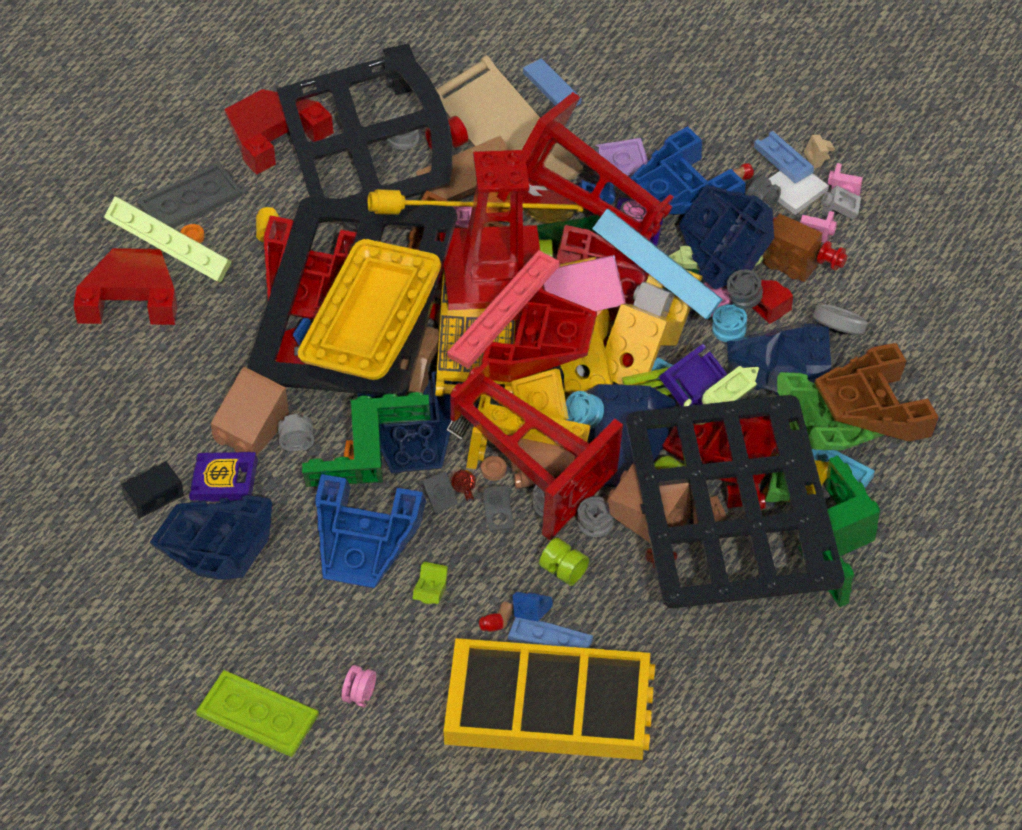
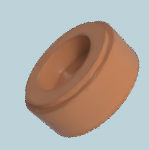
(493, 468)

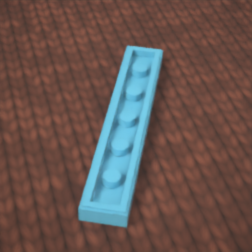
(657, 264)

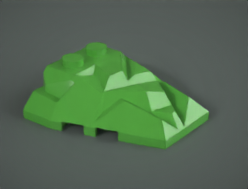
(820, 425)

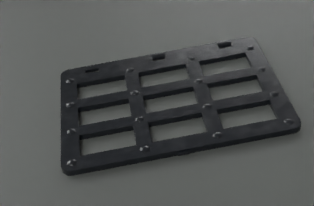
(799, 470)

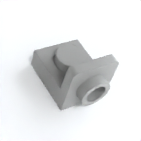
(841, 201)

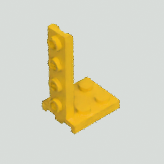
(509, 424)

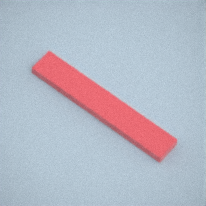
(503, 309)

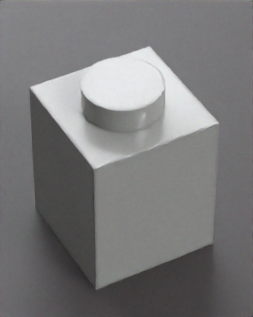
(653, 299)

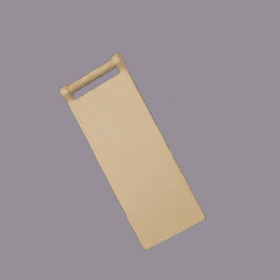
(495, 109)

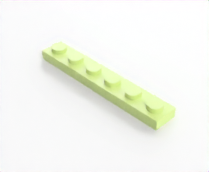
(168, 239)

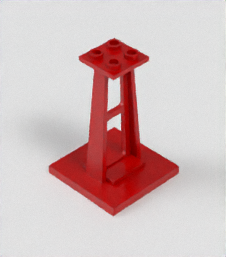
(552, 130)
(488, 255)
(580, 480)

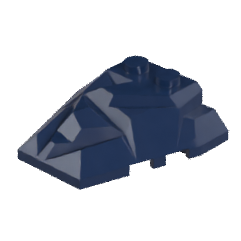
(787, 349)

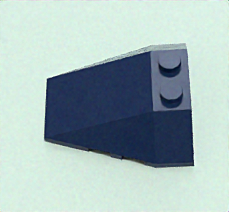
(727, 233)
(618, 404)
(216, 537)

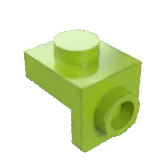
(431, 583)

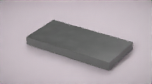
(191, 196)

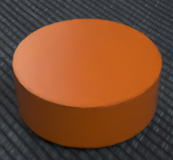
(194, 231)

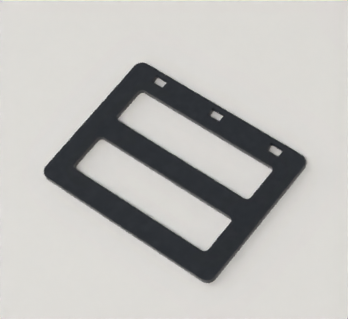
(289, 275)

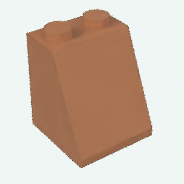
(250, 413)
(626, 501)

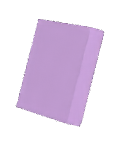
(625, 155)

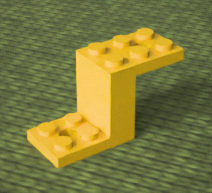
(643, 334)
(596, 358)

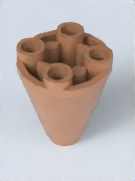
(550, 457)

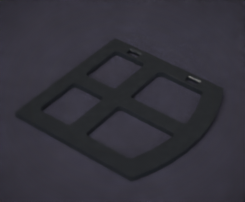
(357, 138)

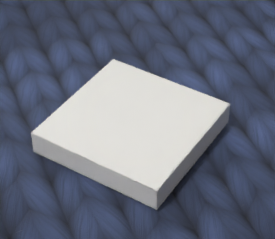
(800, 194)

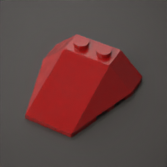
(584, 244)
(714, 445)

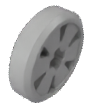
(840, 319)

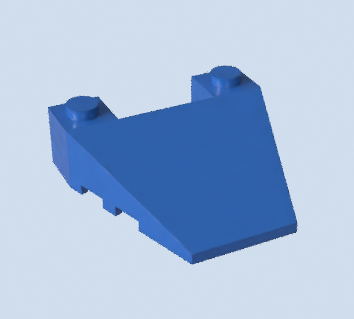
(672, 172)
(360, 543)

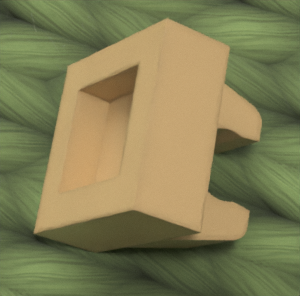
(817, 150)

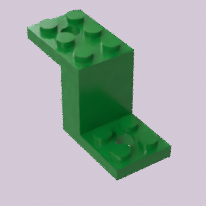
(366, 421)
(852, 520)

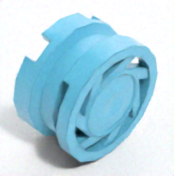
(729, 323)
(585, 408)

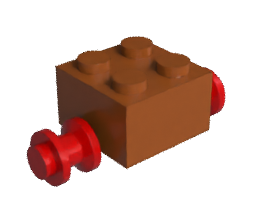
(798, 249)

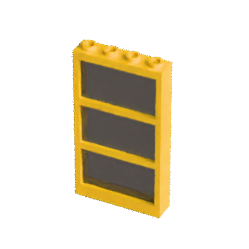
(549, 699)

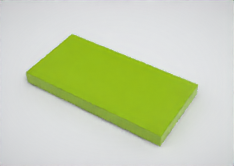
(257, 713)

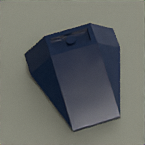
(418, 443)

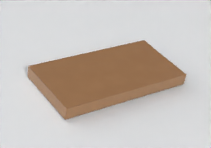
(463, 173)

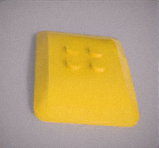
(370, 309)

